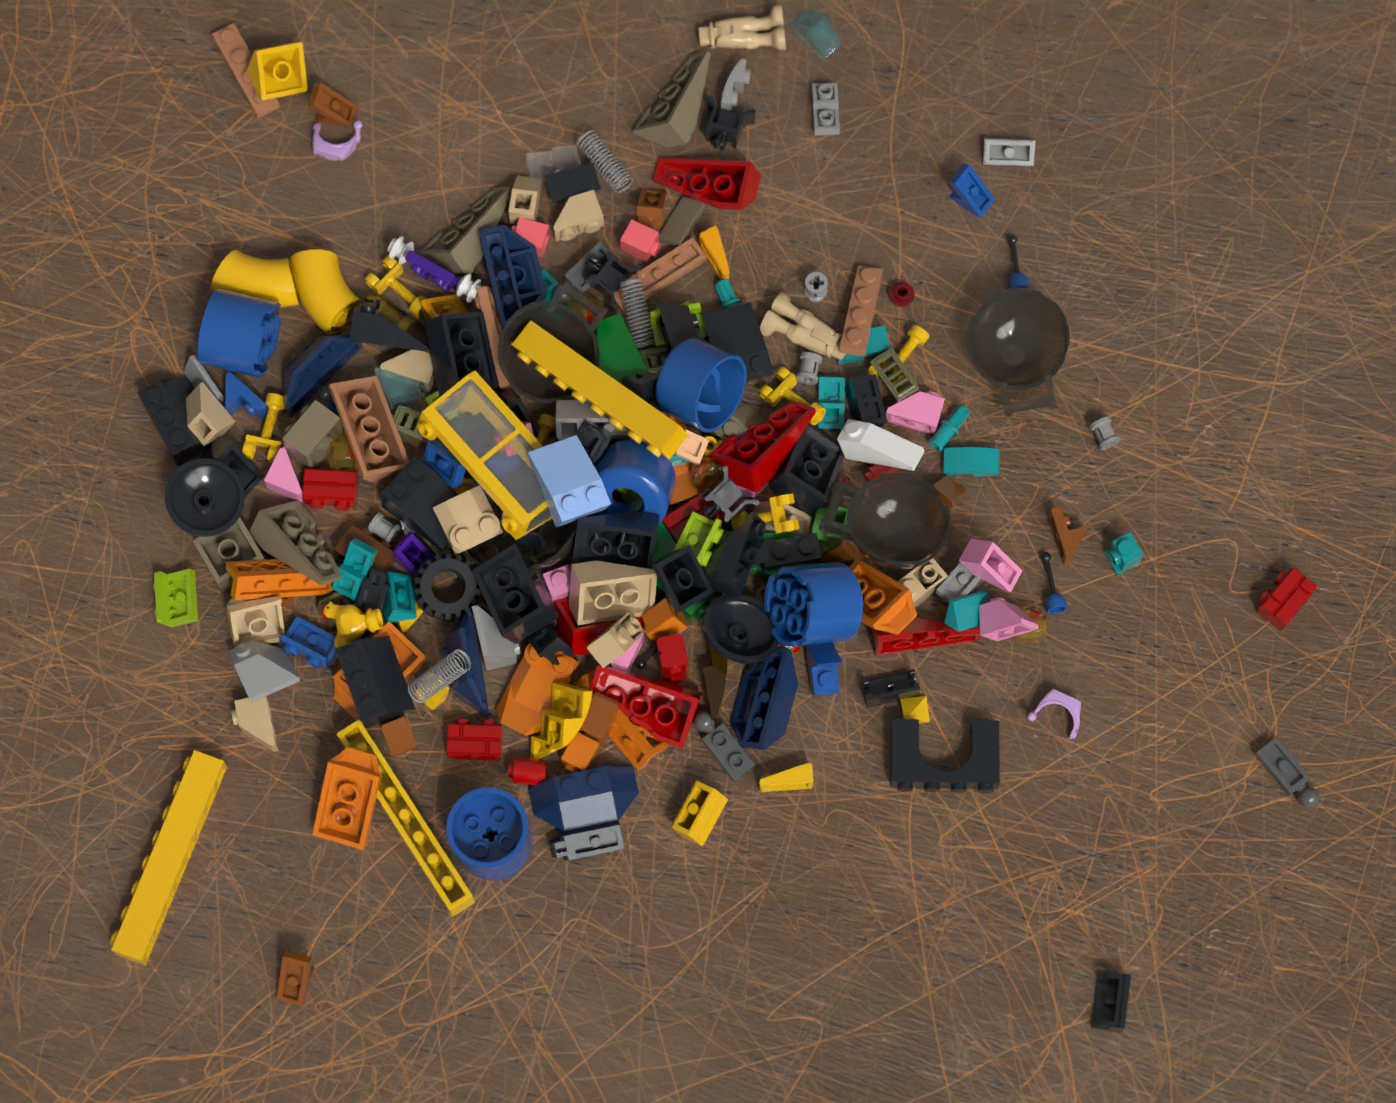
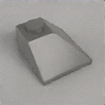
(495, 649)
(262, 668)

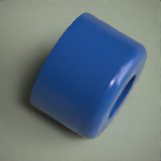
(701, 384)
(635, 468)

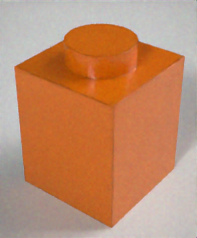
(663, 620)
(579, 754)

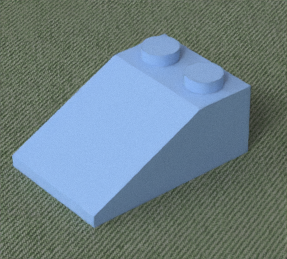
(568, 481)

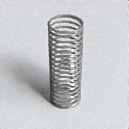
(589, 142)
(628, 283)
(436, 676)

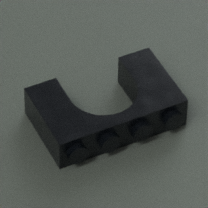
(911, 770)

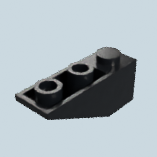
(733, 559)

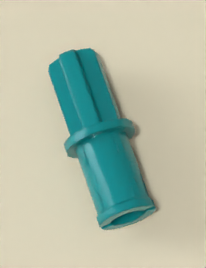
(727, 294)
(949, 428)

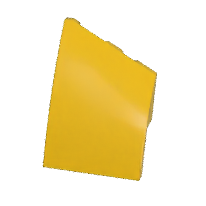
(562, 721)

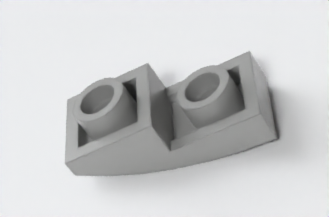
(735, 84)
(825, 109)

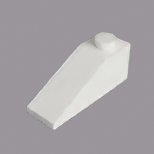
(875, 445)

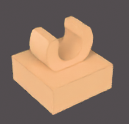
(692, 448)

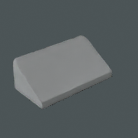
(1008, 151)
(197, 374)

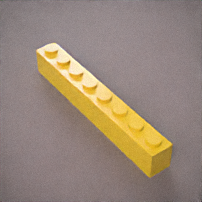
(600, 390)
(412, 826)
(168, 858)

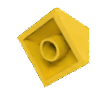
(278, 70)

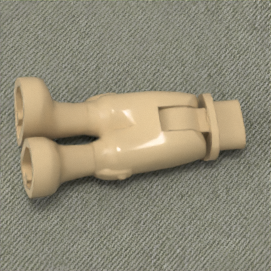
(741, 31)
(808, 332)

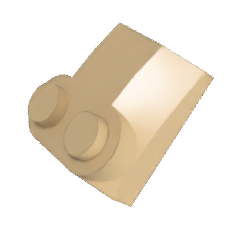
(467, 520)
(255, 620)

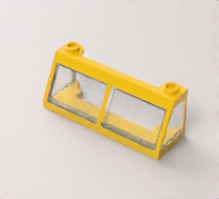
(491, 448)

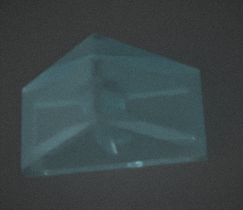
(817, 32)
(399, 389)

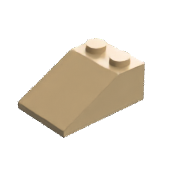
(610, 590)

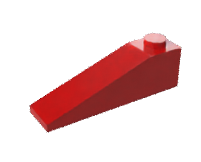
(713, 182)
(762, 449)
(582, 635)
(921, 635)
(654, 704)

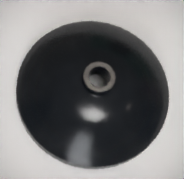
(204, 480)
(739, 618)

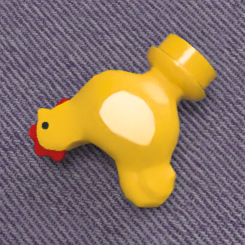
(352, 621)

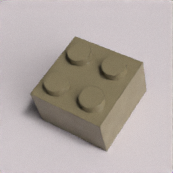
(311, 435)
(226, 547)

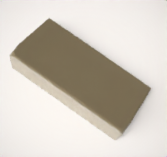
(682, 221)

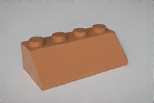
(370, 429)

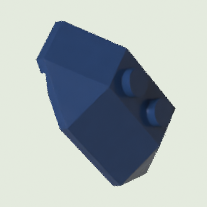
(512, 270)
(315, 367)
(471, 685)
(765, 701)
(585, 797)

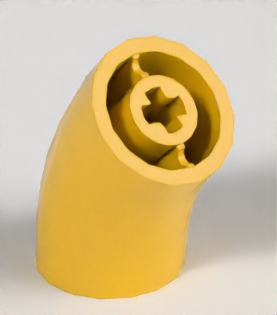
(257, 277)
(323, 289)

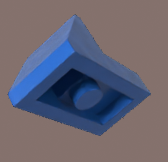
(970, 191)
(240, 395)
(444, 463)
(823, 668)

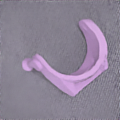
(335, 151)
(1068, 702)

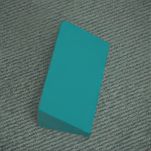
(401, 600)
(964, 611)

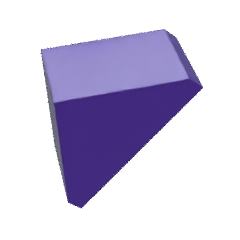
(411, 554)

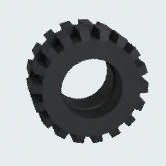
(423, 584)

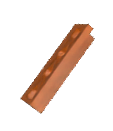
(279, 580)
(628, 737)

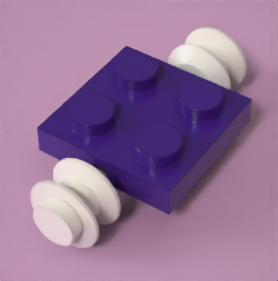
(426, 269)

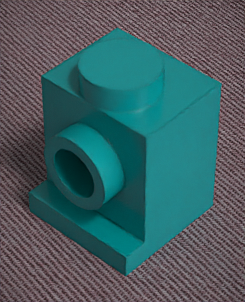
(1124, 553)

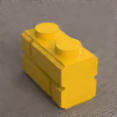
(699, 813)

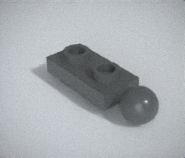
(579, 271)
(723, 746)
(1287, 772)

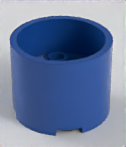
(239, 332)
(814, 604)
(477, 816)

